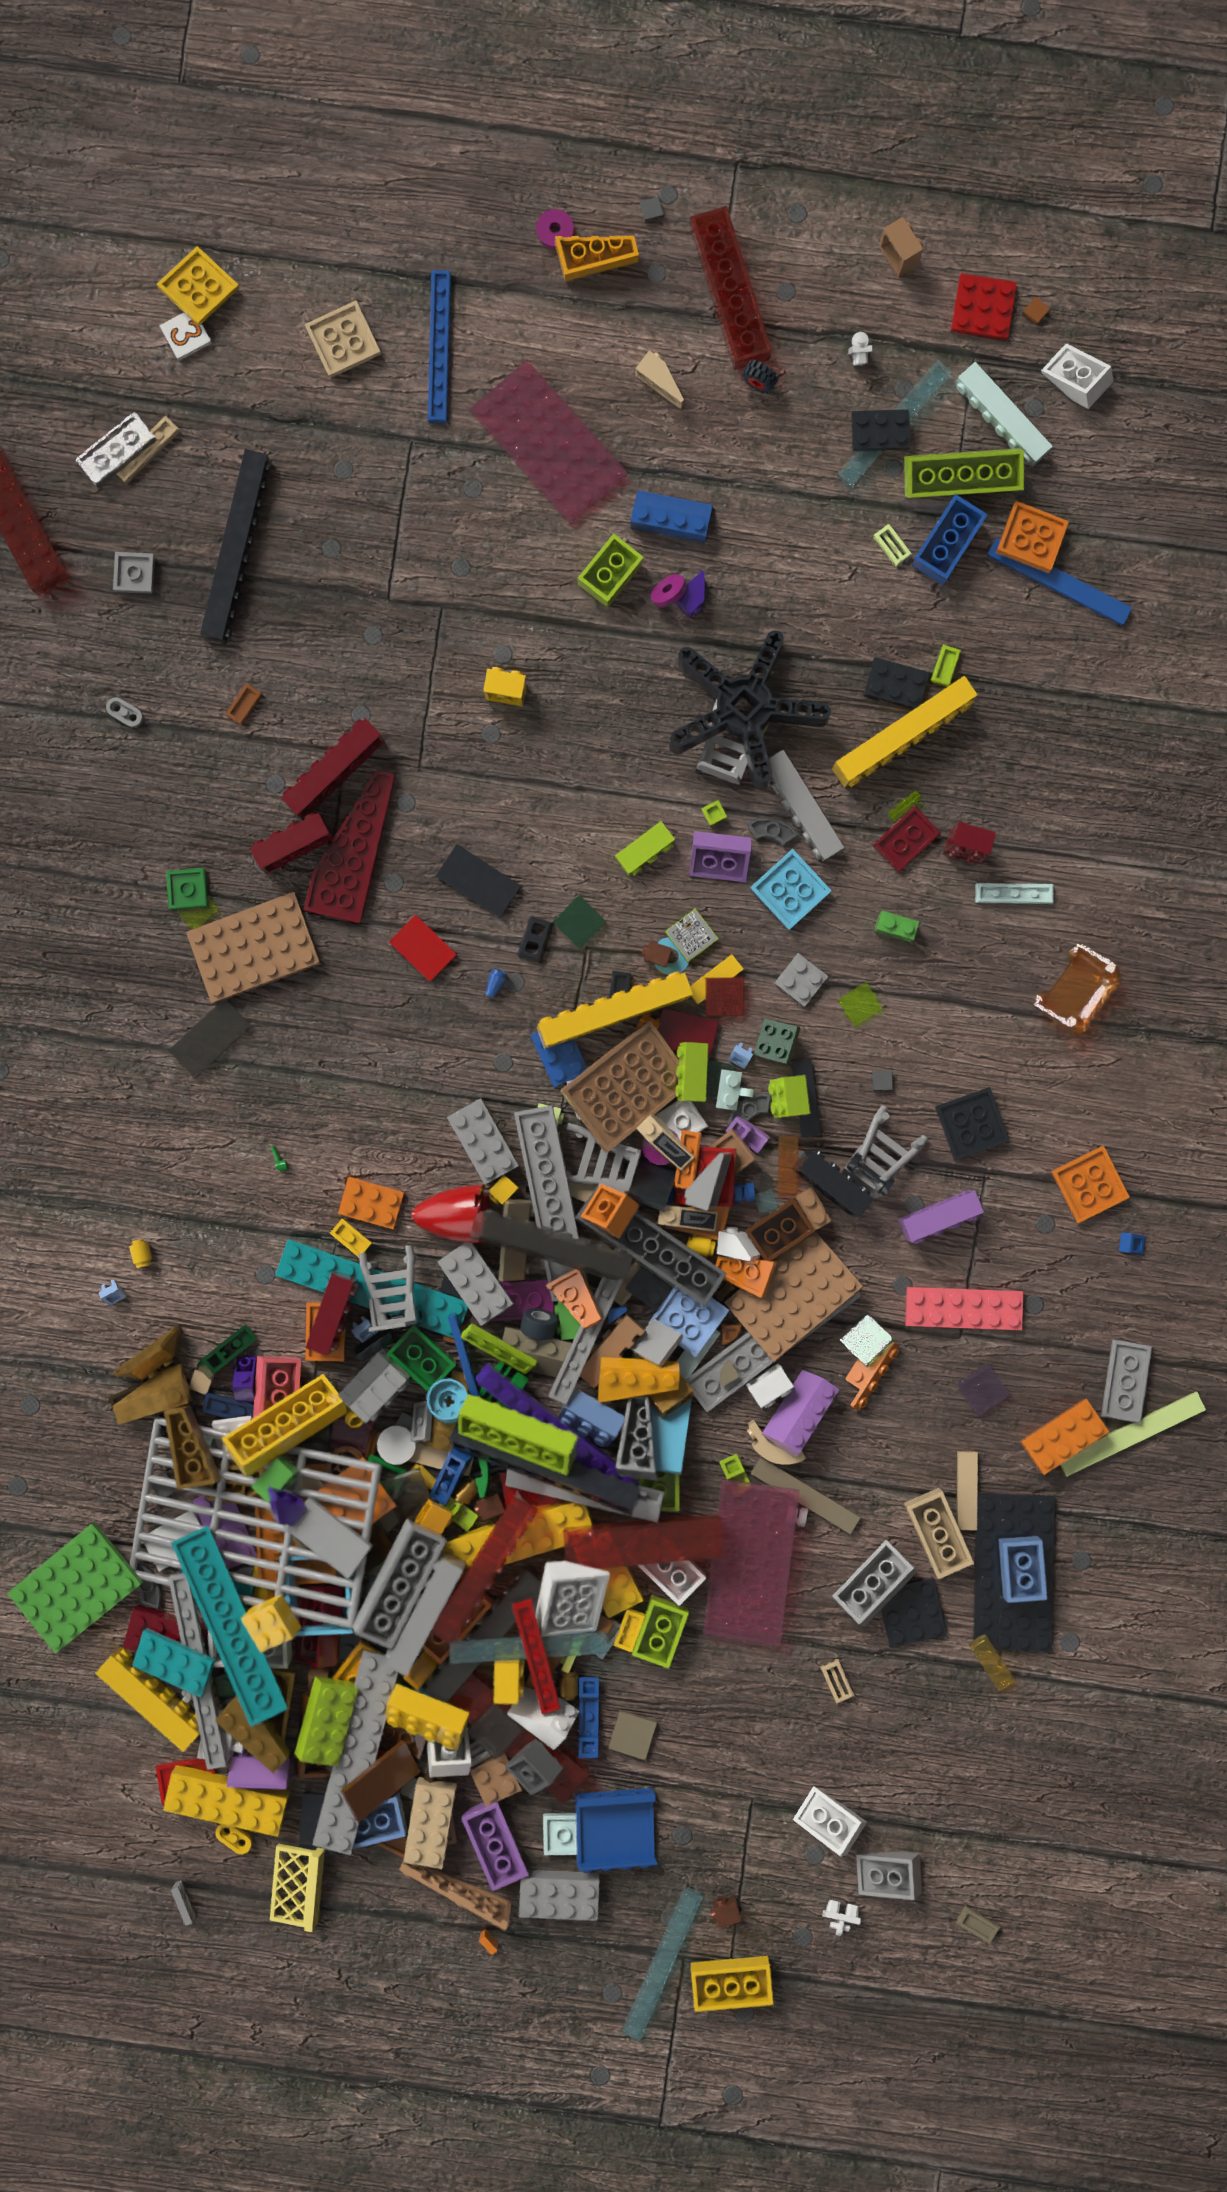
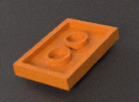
(371, 1202)
(339, 1354)

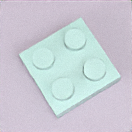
(559, 1833)

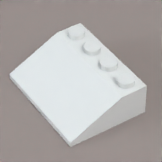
(570, 1599)

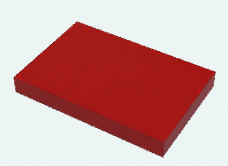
(423, 948)
(165, 1770)

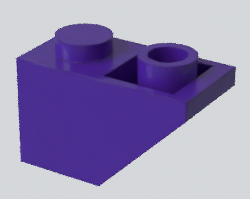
(245, 1378)

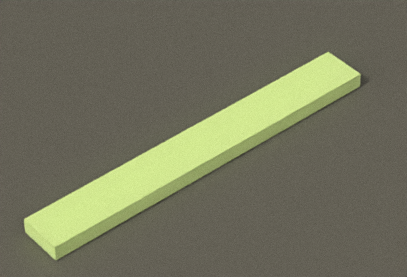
(1134, 1432)

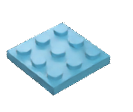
(790, 889)

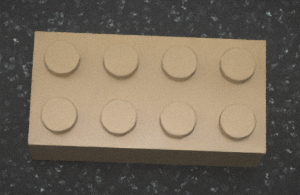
(938, 1533)
(430, 1823)

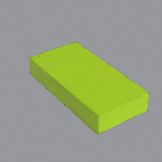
(945, 666)

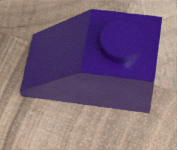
(693, 598)
(286, 1506)

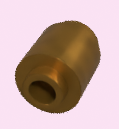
(466, 1491)
(569, 1684)

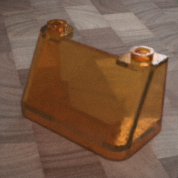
(1079, 990)

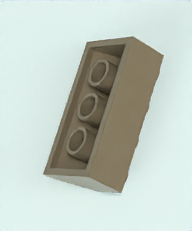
(513, 1263)
(548, 1353)

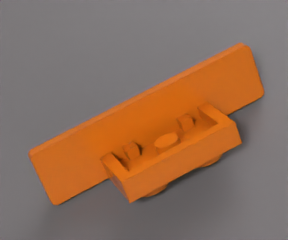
(867, 1377)

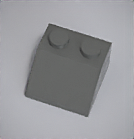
(534, 1767)

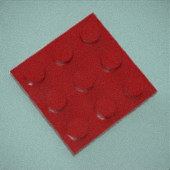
(983, 306)
(706, 1156)

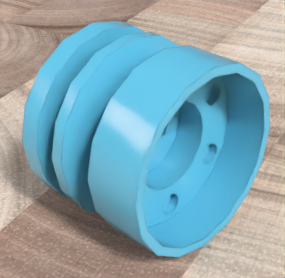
(442, 1392)

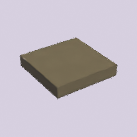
(632, 1734)

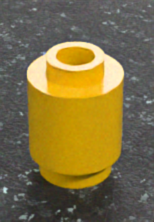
(701, 1245)
(141, 1253)

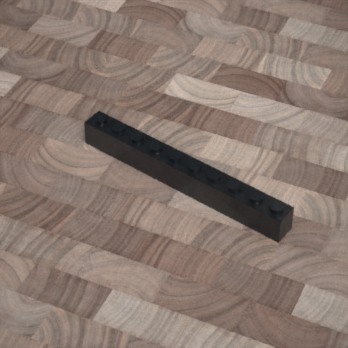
(235, 546)
(580, 1480)

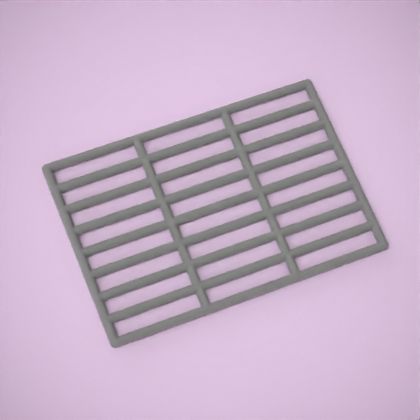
(285, 1548)

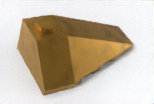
(158, 1394)

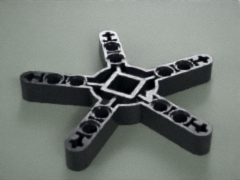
(731, 719)

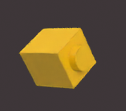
(502, 1190)

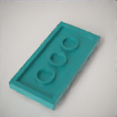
(173, 1662)

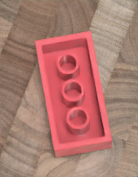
(275, 1380)

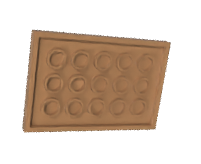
(253, 947)
(625, 1086)
(801, 1294)

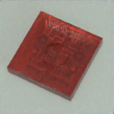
(724, 996)

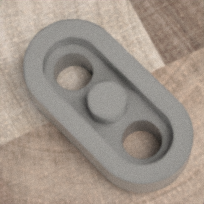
(125, 713)

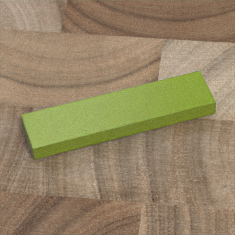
(498, 1348)

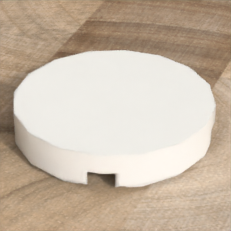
(395, 1445)

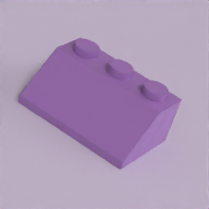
(720, 856)
(250, 1773)

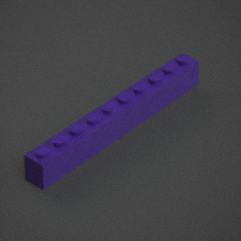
(526, 1405)

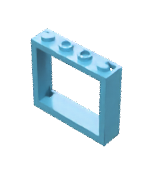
(292, 1601)

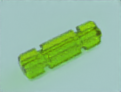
(904, 805)

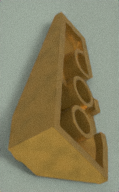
(441, 1431)

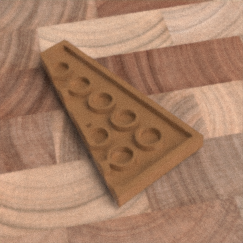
(479, 1901)

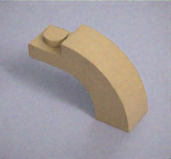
(770, 1450)

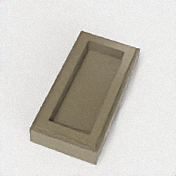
(977, 1924)

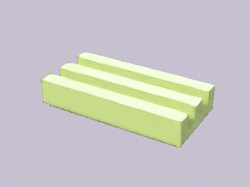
(902, 558)

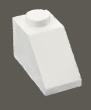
(736, 1245)

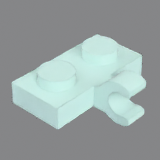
(730, 1090)

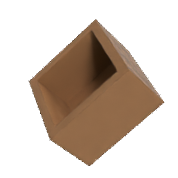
(901, 246)
(494, 1779)

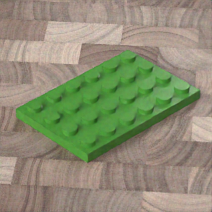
(75, 1587)

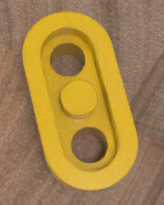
(232, 1839)

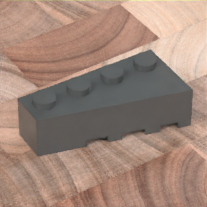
(637, 1446)

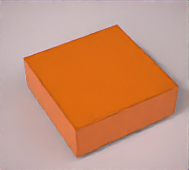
(488, 1941)

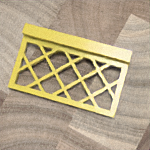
(311, 1892)

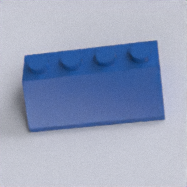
(671, 516)

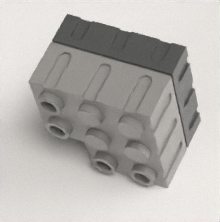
(375, 1386)

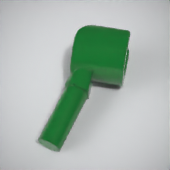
(280, 1165)

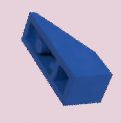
(450, 1475)

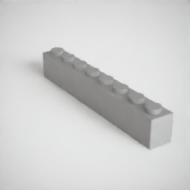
(647, 1508)

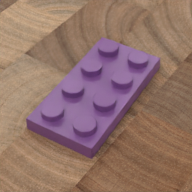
(230, 1526)

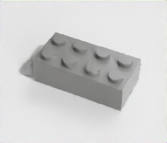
(483, 1141)
(476, 1283)
(874, 1583)
(559, 1895)

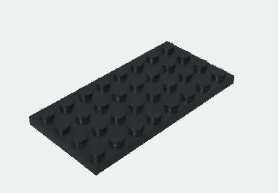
(1012, 1624)

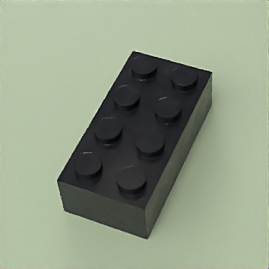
(832, 1183)

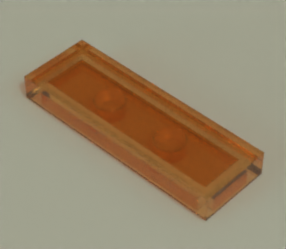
(786, 1159)

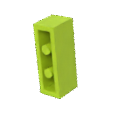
(645, 849)
(692, 1072)

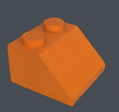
(610, 1210)

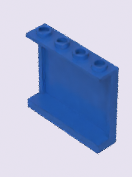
(615, 1829)

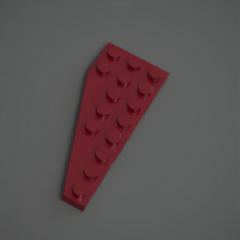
(346, 869)

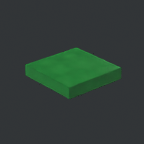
(187, 888)

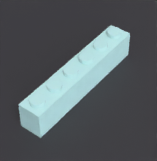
(1002, 414)

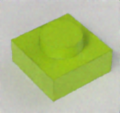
(714, 813)

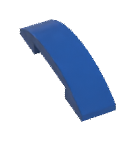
(588, 1716)

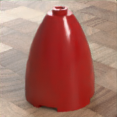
(452, 1212)

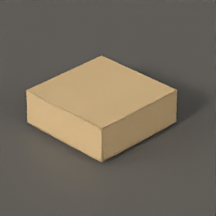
(200, 1382)

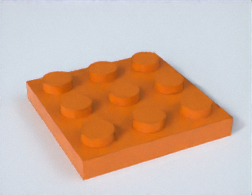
(1032, 537)
(1090, 1184)
(383, 1504)

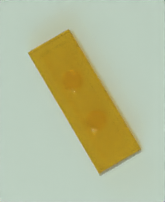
(992, 1662)

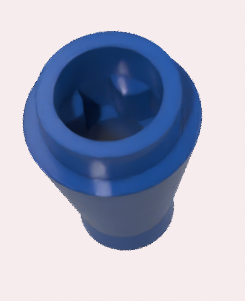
(496, 981)

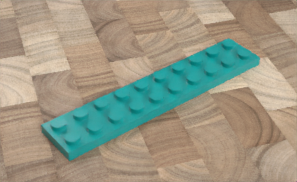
(314, 1267)
(223, 1614)

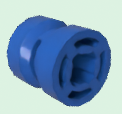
(749, 1194)

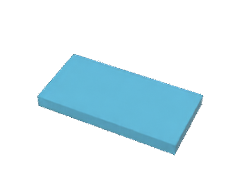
(670, 1438)

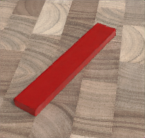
(536, 1656)

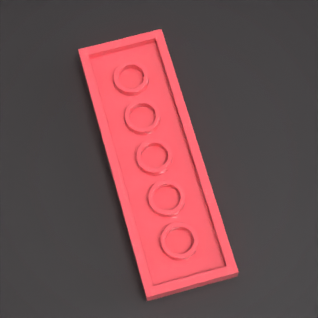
(964, 1308)

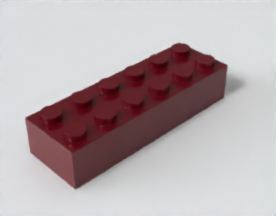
(333, 768)

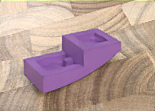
(749, 1134)

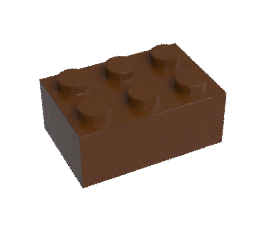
(779, 1230)

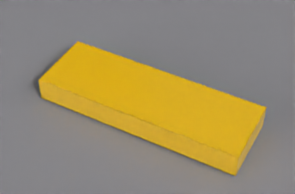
(728, 968)

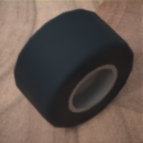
(538, 1324)

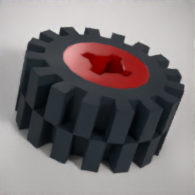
(759, 376)

